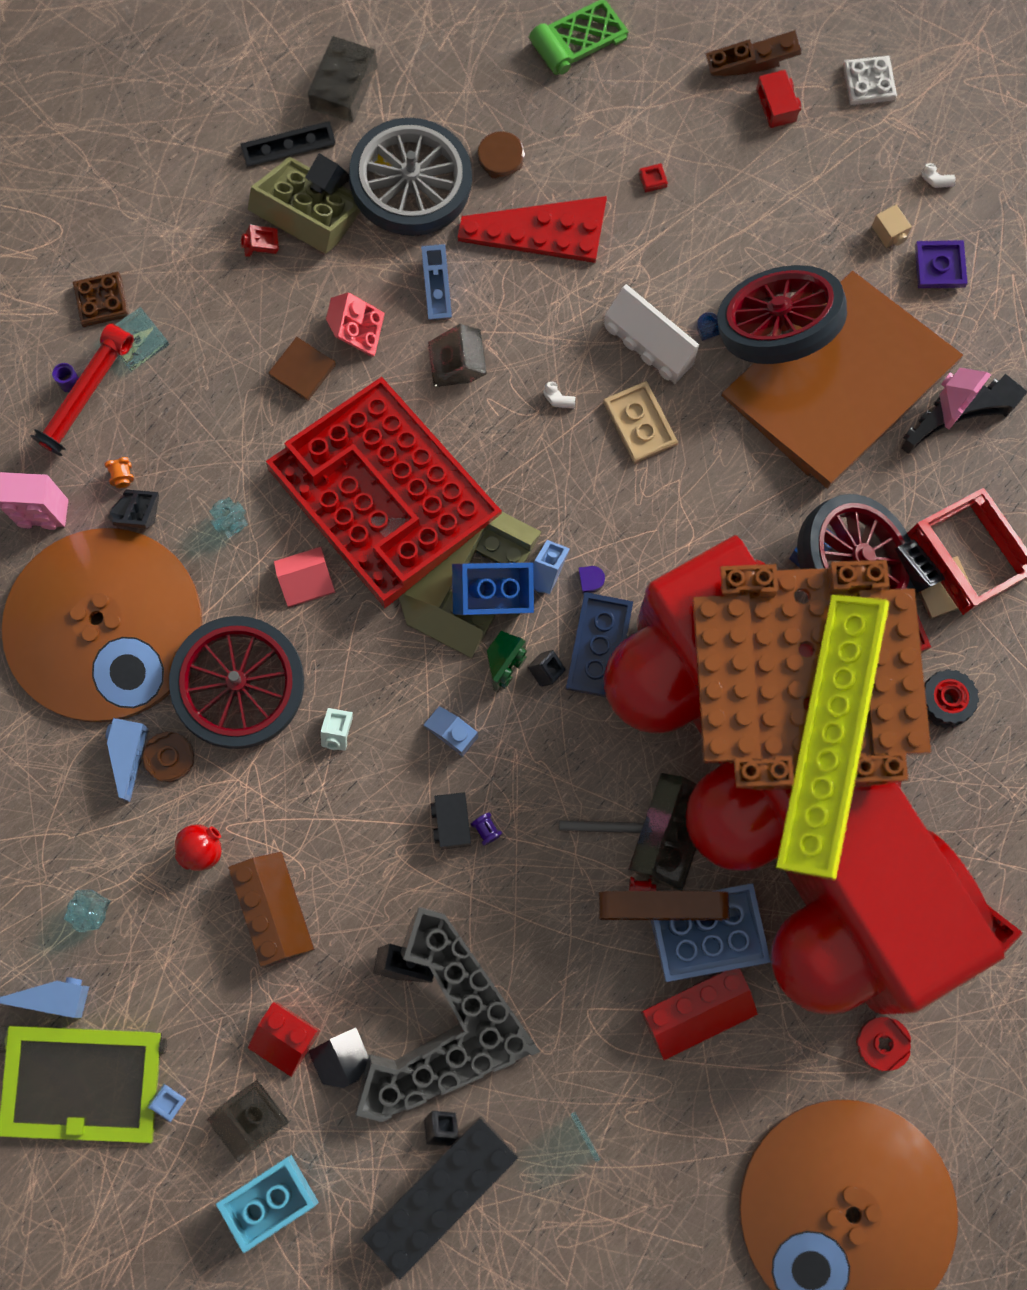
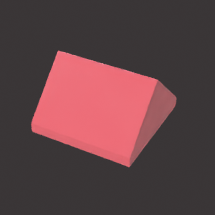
(304, 577)

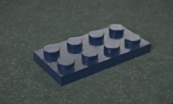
(600, 630)

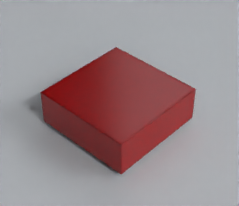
(653, 177)

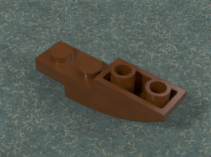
(755, 57)

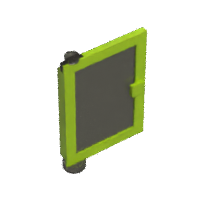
(79, 1083)

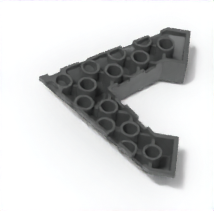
(481, 1043)

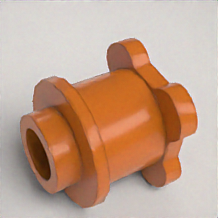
(120, 472)

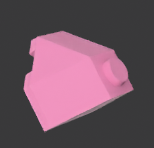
(959, 392)

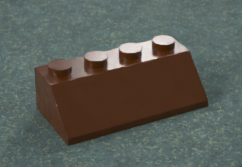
(271, 908)

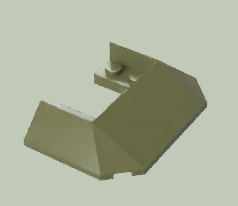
(430, 601)

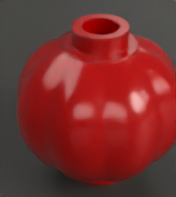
(198, 847)

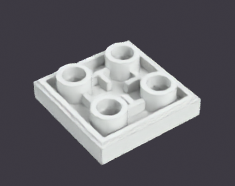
(869, 80)

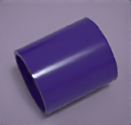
(62, 370)

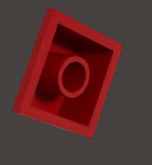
(283, 1038)

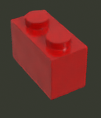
(778, 98)

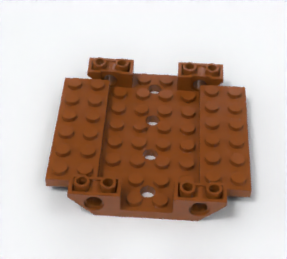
(757, 679)

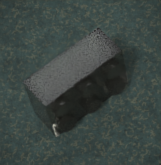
(342, 79)

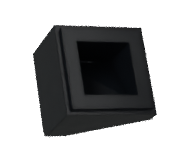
(546, 668)
(441, 1128)

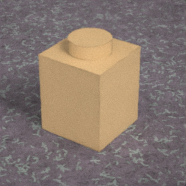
(891, 226)

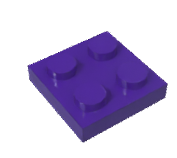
(941, 264)

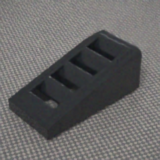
(924, 572)

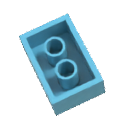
(267, 1203)

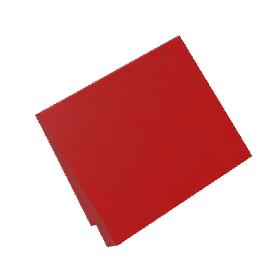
(382, 462)

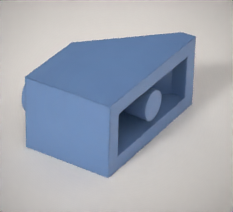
(548, 566)
(451, 730)

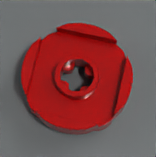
(899, 1043)

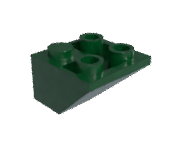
(503, 656)

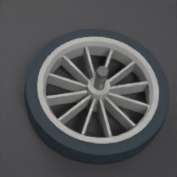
(410, 176)

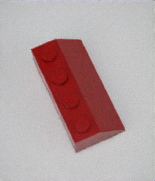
(700, 1012)

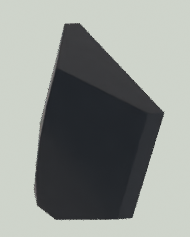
(135, 509)
(340, 1059)

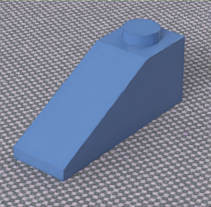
(436, 281)
(125, 749)
(55, 997)

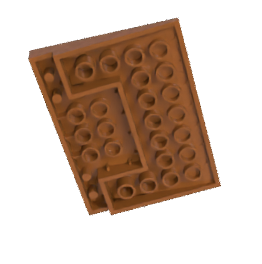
(851, 391)

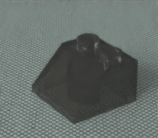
(457, 356)
(247, 1120)

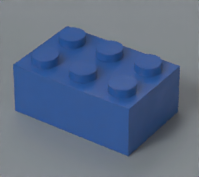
(492, 588)

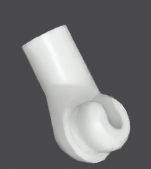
(934, 179)
(555, 397)

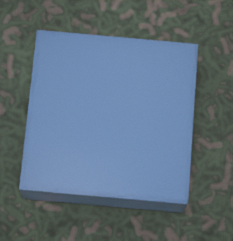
(166, 1102)

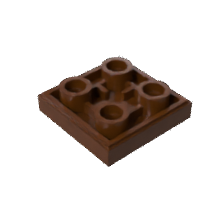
(100, 299)
(302, 368)

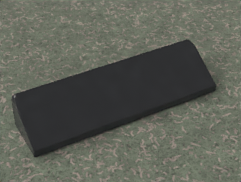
(288, 143)

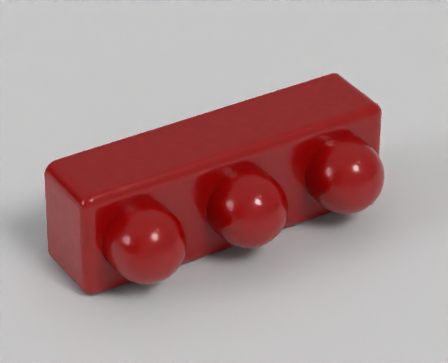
(903, 906)

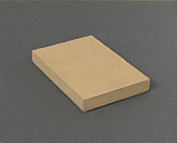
(640, 422)

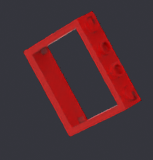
(999, 529)

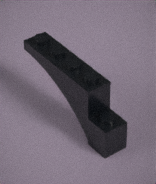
(996, 399)

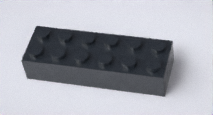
(440, 1198)

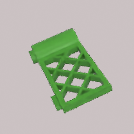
(552, 44)

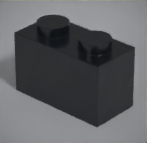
(452, 821)

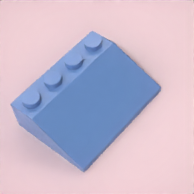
(713, 946)

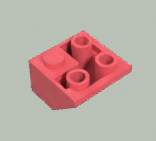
(355, 322)

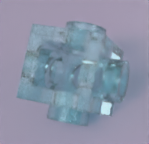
(228, 517)
(86, 910)

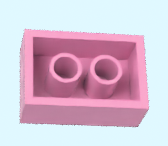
(32, 500)

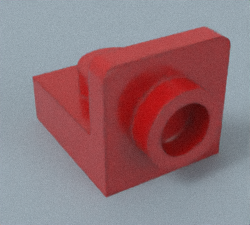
(260, 240)

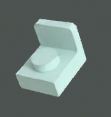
(336, 729)

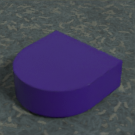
(591, 578)

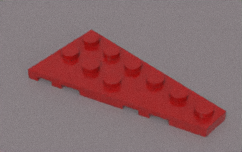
(552, 229)

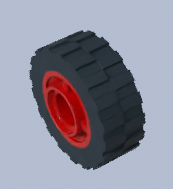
(962, 692)

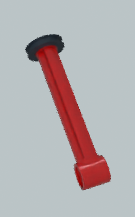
(113, 343)

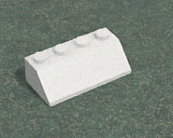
(651, 334)

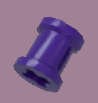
(486, 829)

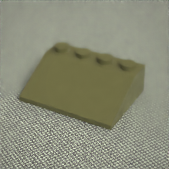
(291, 205)

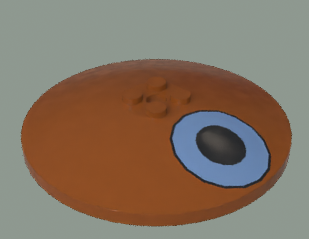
(105, 667)
(837, 1159)

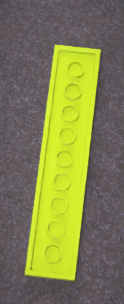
(833, 736)

